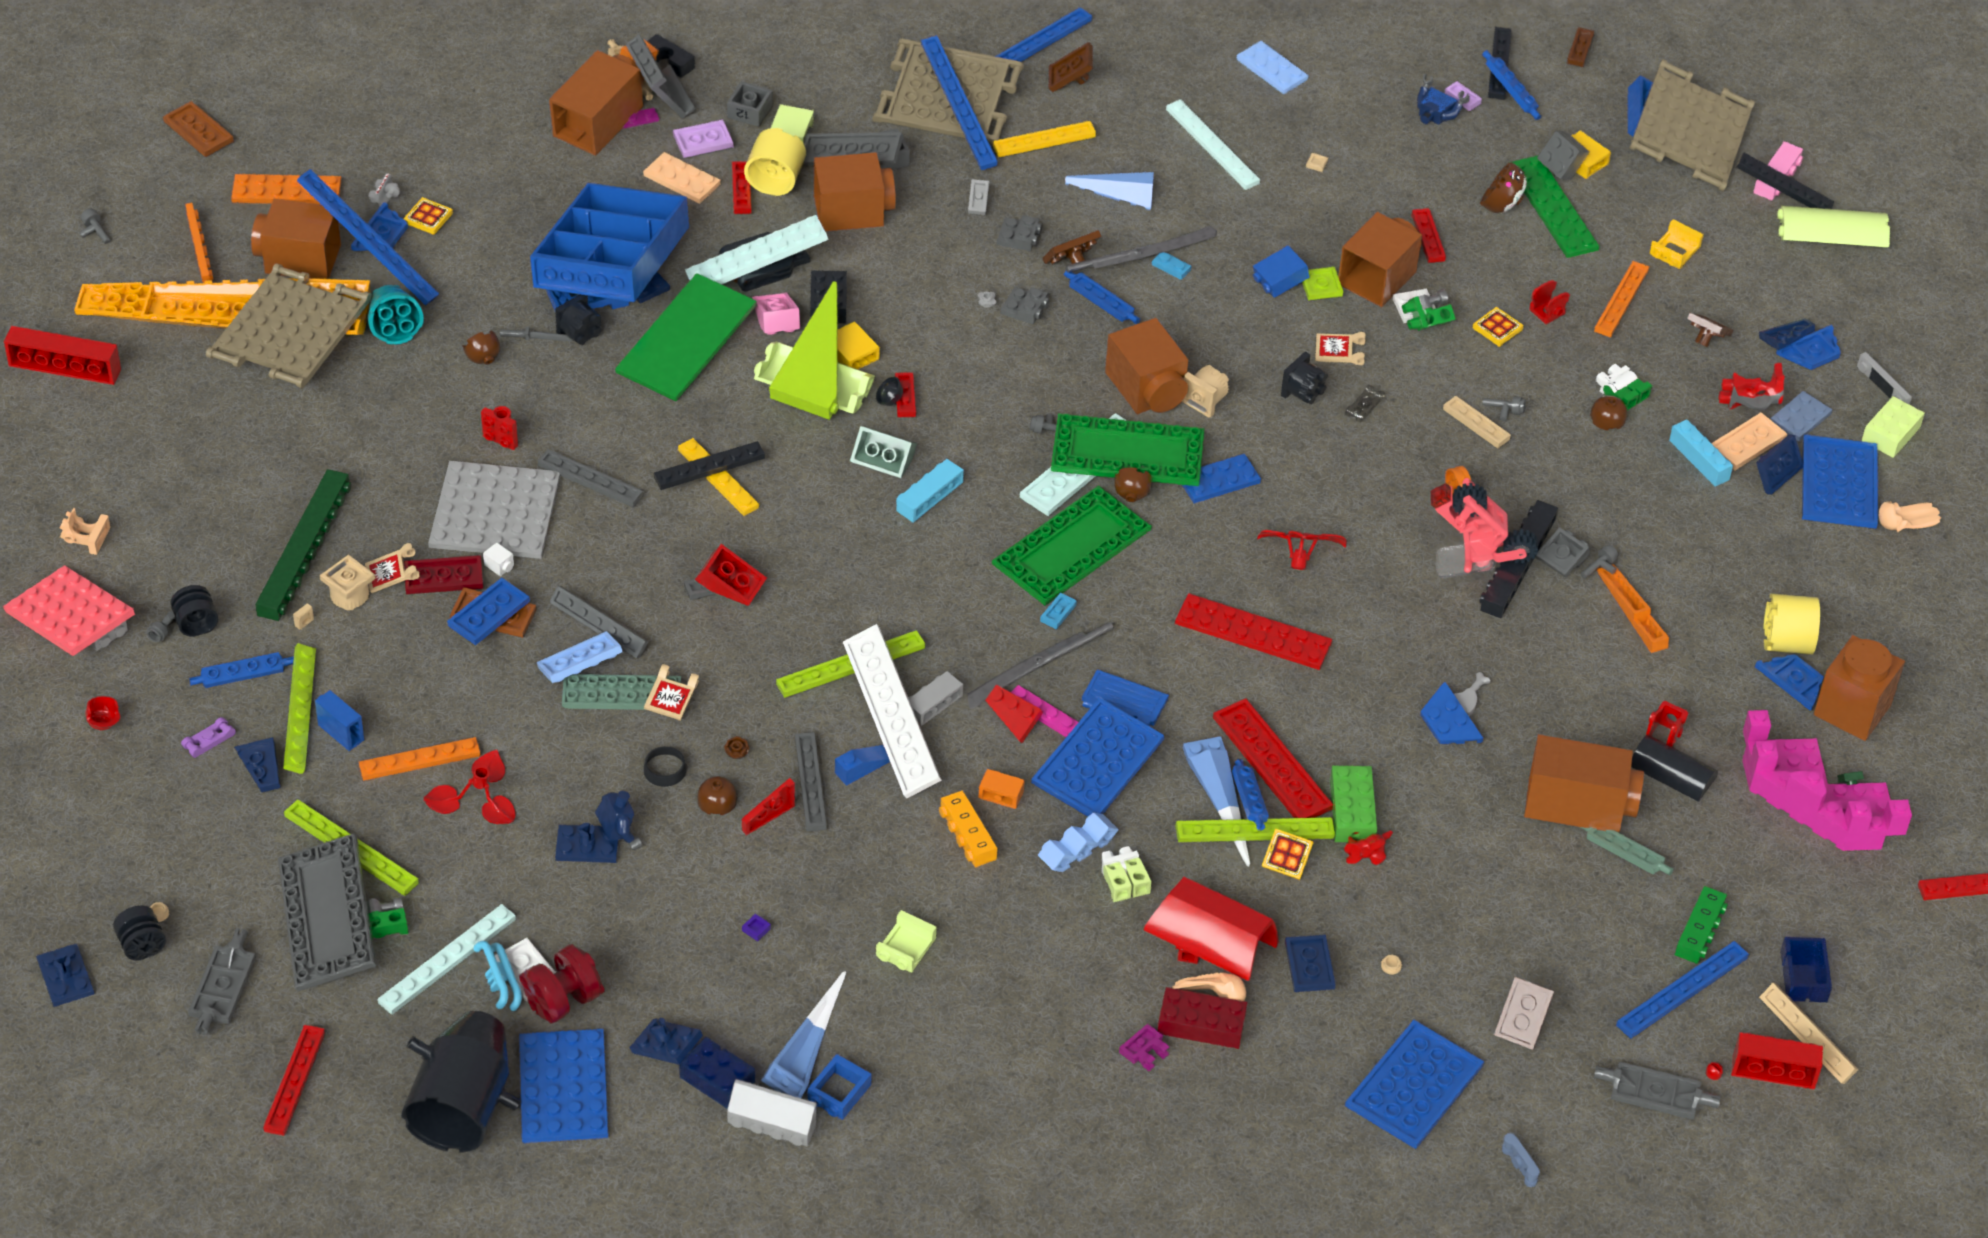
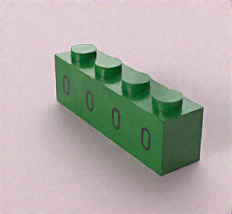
(1701, 924)

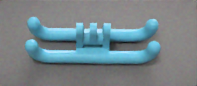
(500, 973)

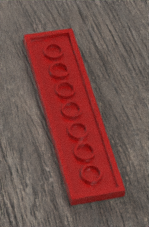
(1253, 631)
(1272, 760)

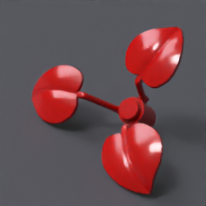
(1299, 557)
(486, 768)

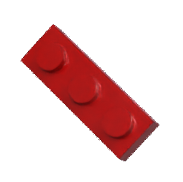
(906, 403)

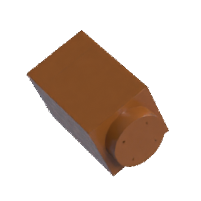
(597, 101)
(1582, 784)

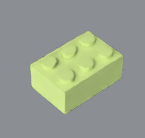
(1893, 426)

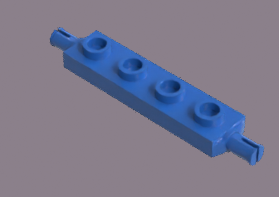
(1512, 85)
(1101, 297)
(241, 670)
(1250, 794)

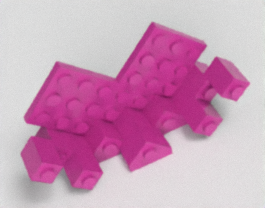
(1794, 780)

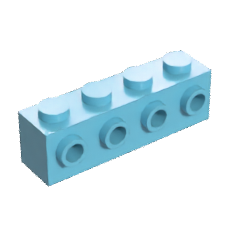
(1701, 452)
(929, 490)

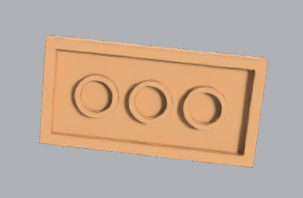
(681, 177)
(1749, 440)

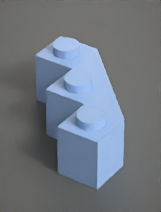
(1078, 842)

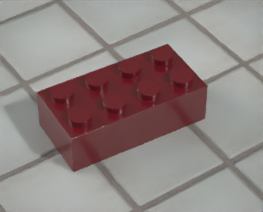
(1202, 1017)

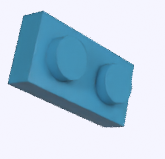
(1171, 265)
(1058, 611)

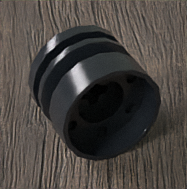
(194, 610)
(139, 932)

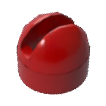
(1714, 1071)

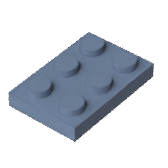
(1801, 415)

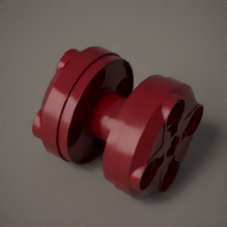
(574, 976)

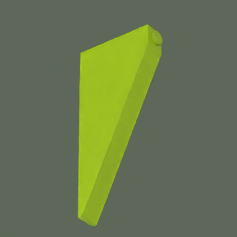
(811, 369)

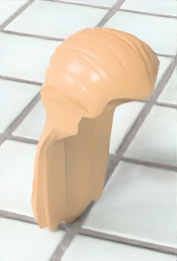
(1910, 516)
(1223, 984)

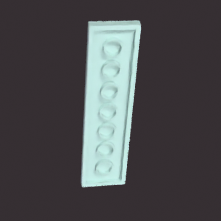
(761, 251)
(1055, 488)

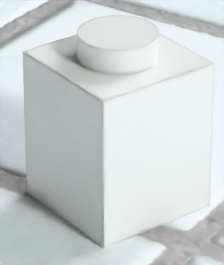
(498, 559)

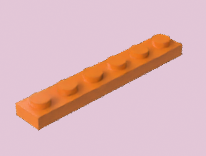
(198, 240)
(1621, 299)
(419, 758)

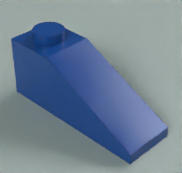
(860, 762)

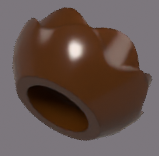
(736, 747)

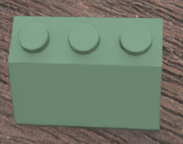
(883, 451)

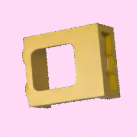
(1681, 236)

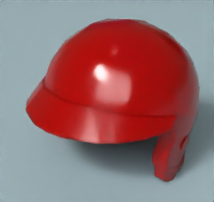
(102, 712)

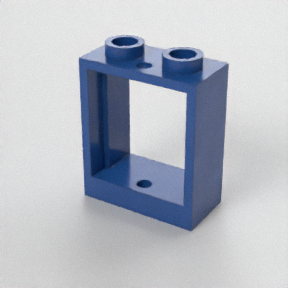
(850, 1072)

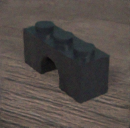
(678, 58)

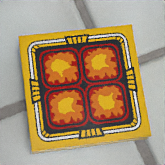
(428, 216)
(1497, 326)
(1287, 854)

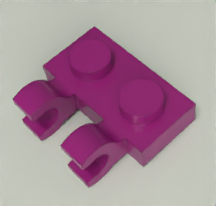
(1141, 1043)

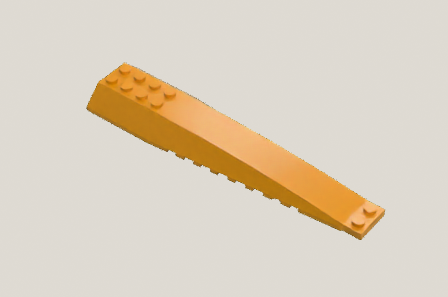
(191, 303)

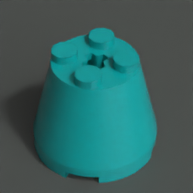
(394, 315)

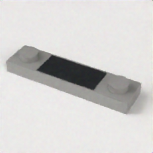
(1881, 378)

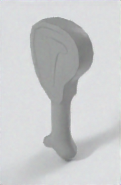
(1468, 698)

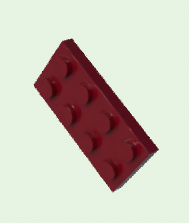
(445, 574)

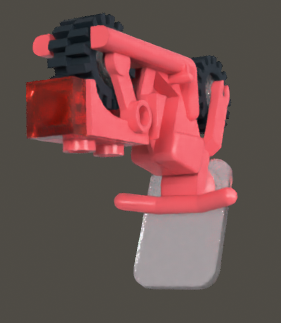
(1483, 531)

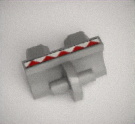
(385, 190)

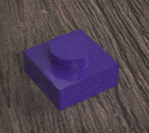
(756, 927)

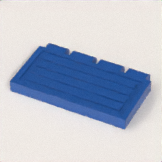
(1132, 698)

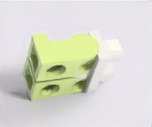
(1125, 874)

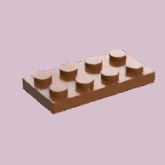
(198, 129)
(515, 625)

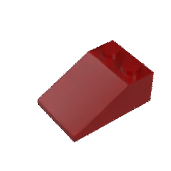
(730, 576)

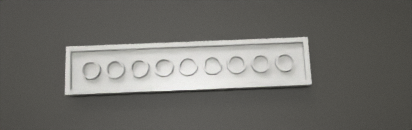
(892, 711)

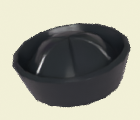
(889, 392)

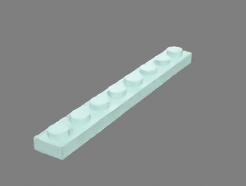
(1213, 144)
(445, 959)

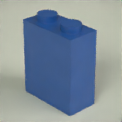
(1280, 271)
(339, 720)

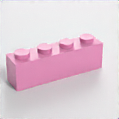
(1785, 161)

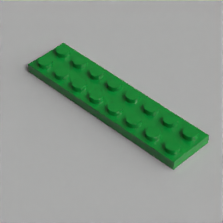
(1556, 209)

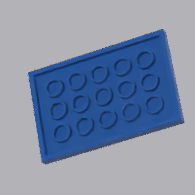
(1840, 481)
(1097, 758)
(1414, 1084)
(563, 1086)

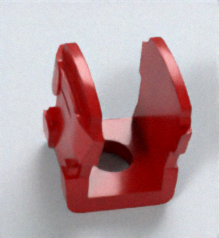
(1542, 301)
(1661, 717)

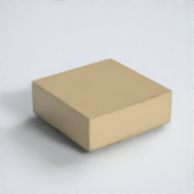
(1317, 162)
(303, 616)

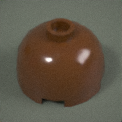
(482, 348)
(1608, 412)
(1132, 484)
(717, 796)

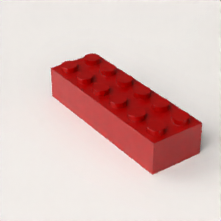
(62, 355)

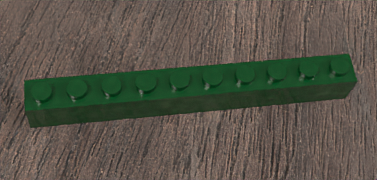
(303, 545)

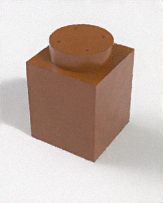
(852, 191)
(297, 237)
(1380, 258)
(1147, 367)
(1859, 687)

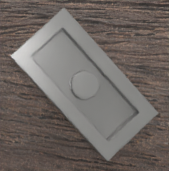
(978, 197)

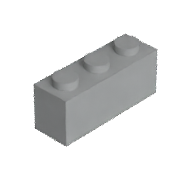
(935, 697)

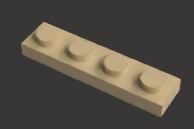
(1477, 422)

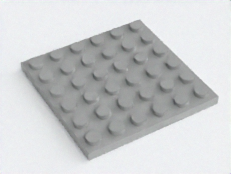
(494, 506)

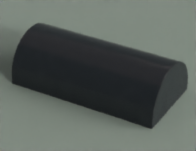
(1673, 768)

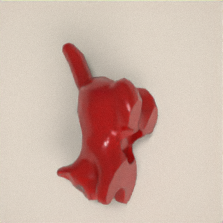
(1369, 847)

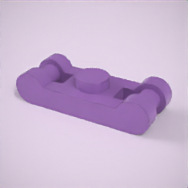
(208, 737)

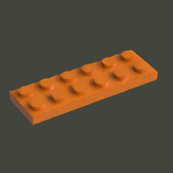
(264, 188)

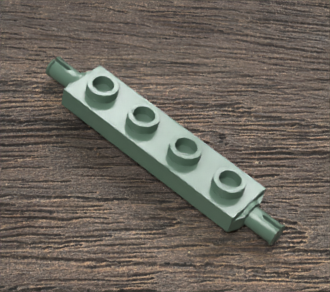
(1629, 850)

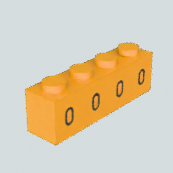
(968, 829)

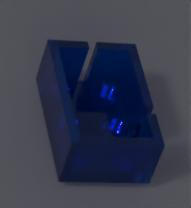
(1806, 969)
(715, 1071)

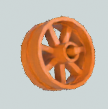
(1455, 476)

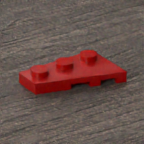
(1014, 712)
(771, 807)

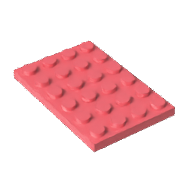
(69, 610)

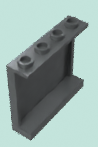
(664, 82)

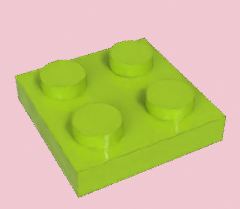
(1322, 284)

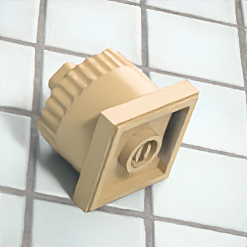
(1205, 389)
(348, 583)

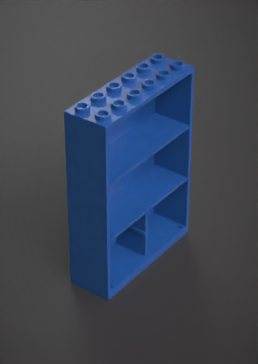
(610, 242)

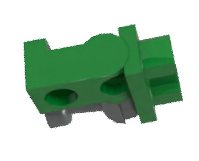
(1424, 315)
(387, 917)

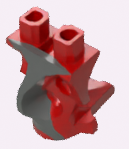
(1745, 390)

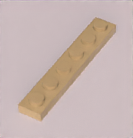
(1808, 1032)

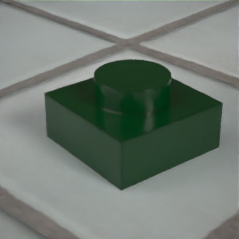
(1850, 778)

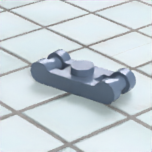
(1521, 1159)

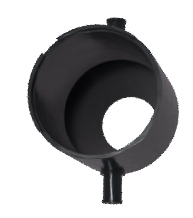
(459, 1083)

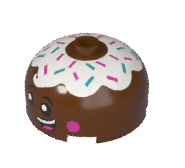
(1505, 189)

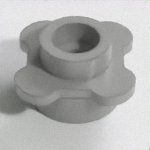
(986, 299)

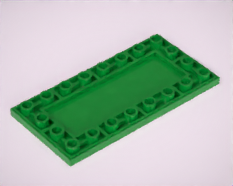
(686, 337)
(1107, 445)
(1071, 545)

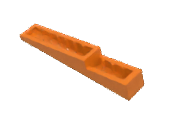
(1635, 609)

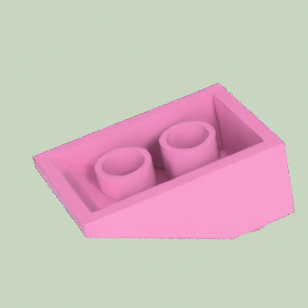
(777, 313)

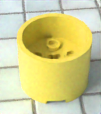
(775, 162)
(1792, 624)

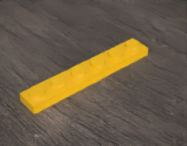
(1044, 139)
(721, 481)

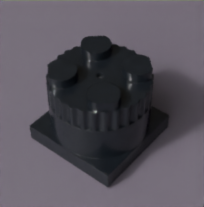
(578, 320)
(1303, 380)

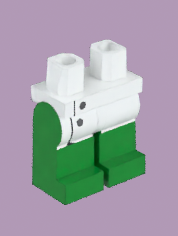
(1624, 385)

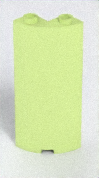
(1834, 226)
(852, 383)

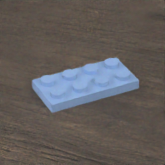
(1272, 67)
(579, 657)

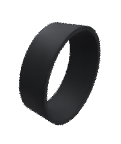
(669, 780)

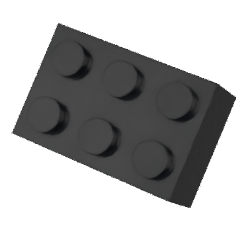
(820, 285)

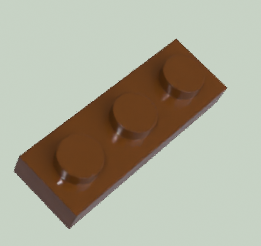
(1580, 47)

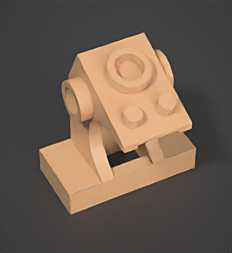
(97, 531)

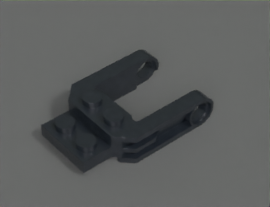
(769, 274)

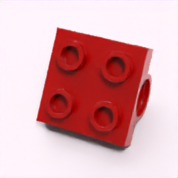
(499, 427)

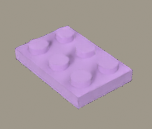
(703, 138)

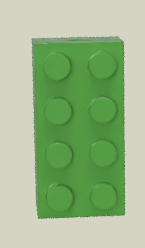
(1352, 802)

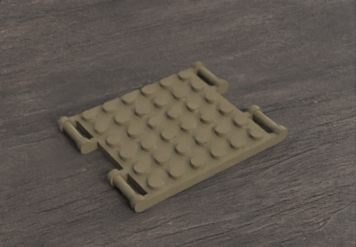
(921, 100)
(1691, 125)
(289, 326)

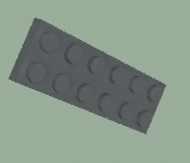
(835, 144)

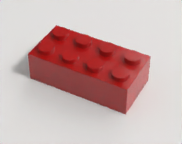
(1777, 1060)

